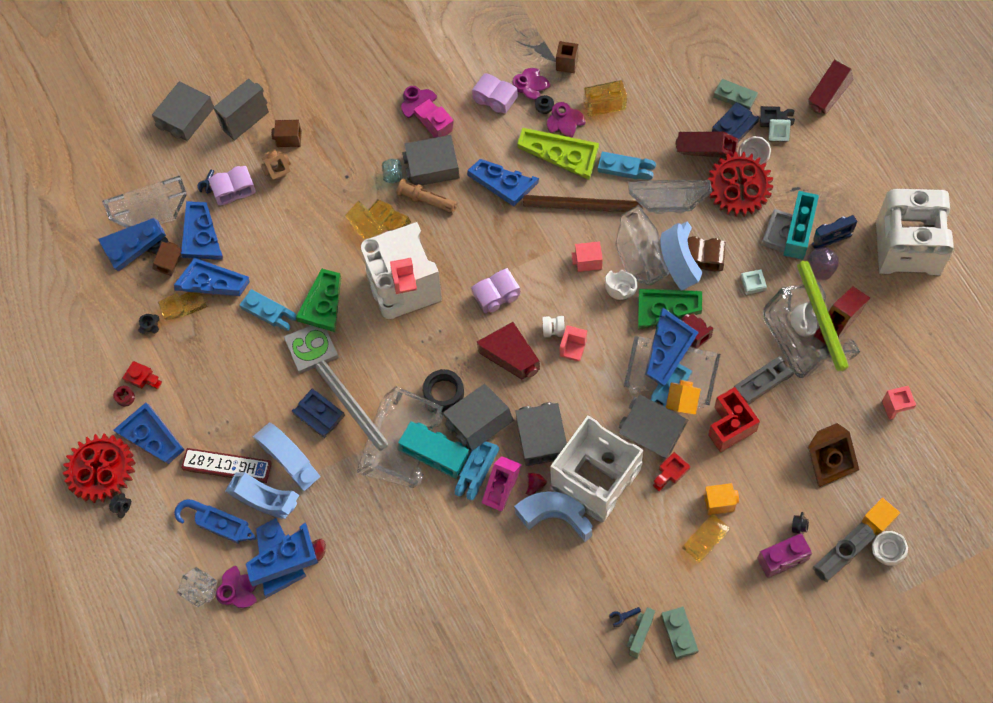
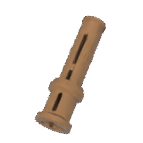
(418, 193)

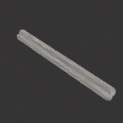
(352, 406)

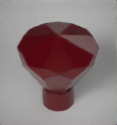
(535, 482)
(319, 548)

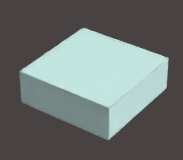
(779, 130)
(753, 281)

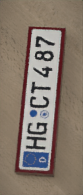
(225, 464)

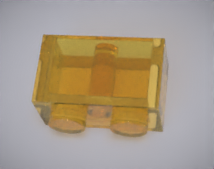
(605, 98)

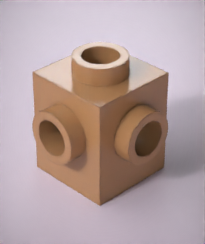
(279, 171)

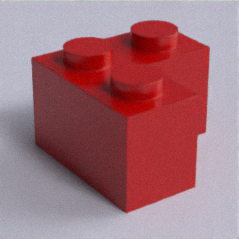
(736, 423)

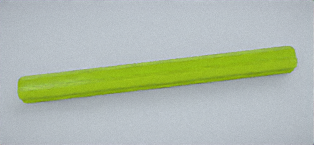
(822, 315)

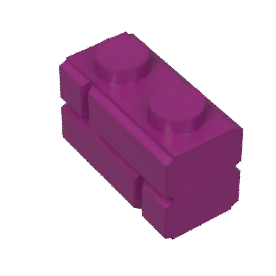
(784, 555)

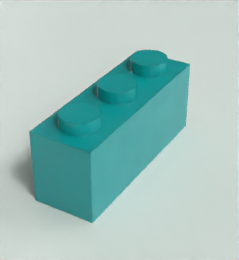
(801, 225)
(433, 449)

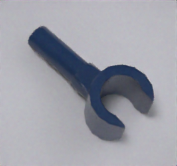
(205, 183)
(623, 616)

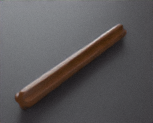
(579, 203)

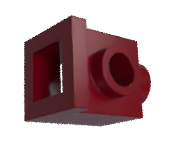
(700, 326)

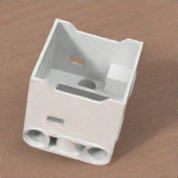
(896, 242)
(394, 246)
(591, 445)

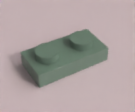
(733, 93)
(679, 632)
(636, 641)

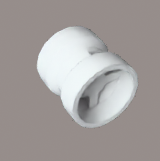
(558, 323)

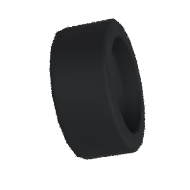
(443, 375)

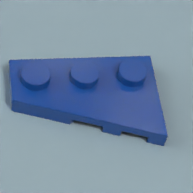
(503, 183)
(199, 234)
(131, 242)
(211, 279)
(668, 346)
(150, 434)
(269, 536)
(287, 557)

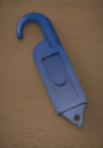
(216, 521)

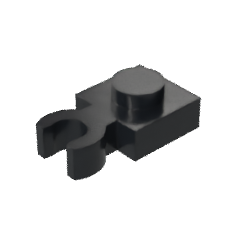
(774, 112)

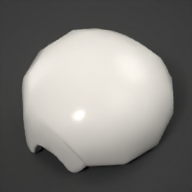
(758, 147)
(620, 285)
(804, 320)
(890, 548)

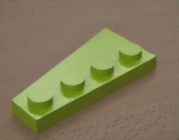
(566, 152)

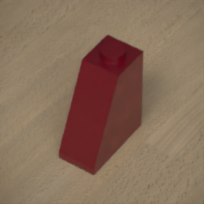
(830, 87)
(706, 144)
(845, 311)
(510, 351)

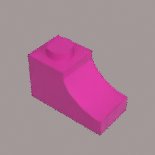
(434, 118)
(500, 483)

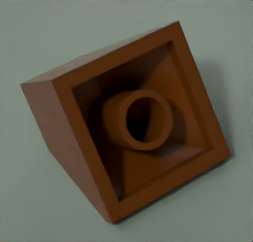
(832, 454)

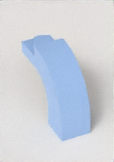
(678, 256)
(287, 455)
(262, 497)
(557, 505)

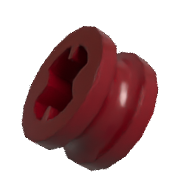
(128, 400)

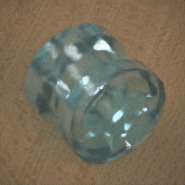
(392, 171)

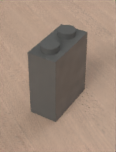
(241, 109)
(182, 111)
(431, 160)
(477, 417)
(652, 426)
(540, 433)

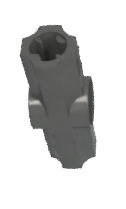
(835, 561)

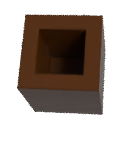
(567, 57)
(287, 133)
(167, 258)

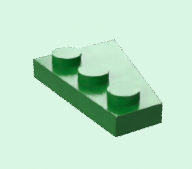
(322, 301)
(675, 301)

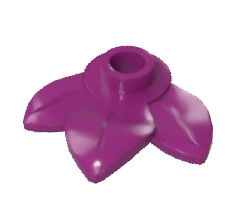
(530, 83)
(420, 97)
(566, 121)
(240, 589)

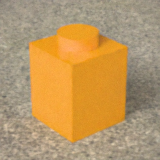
(683, 397)
(720, 499)
(880, 516)

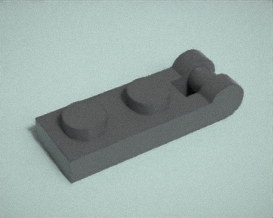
(764, 379)

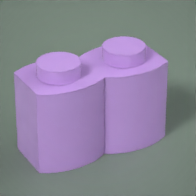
(494, 93)
(232, 185)
(495, 291)

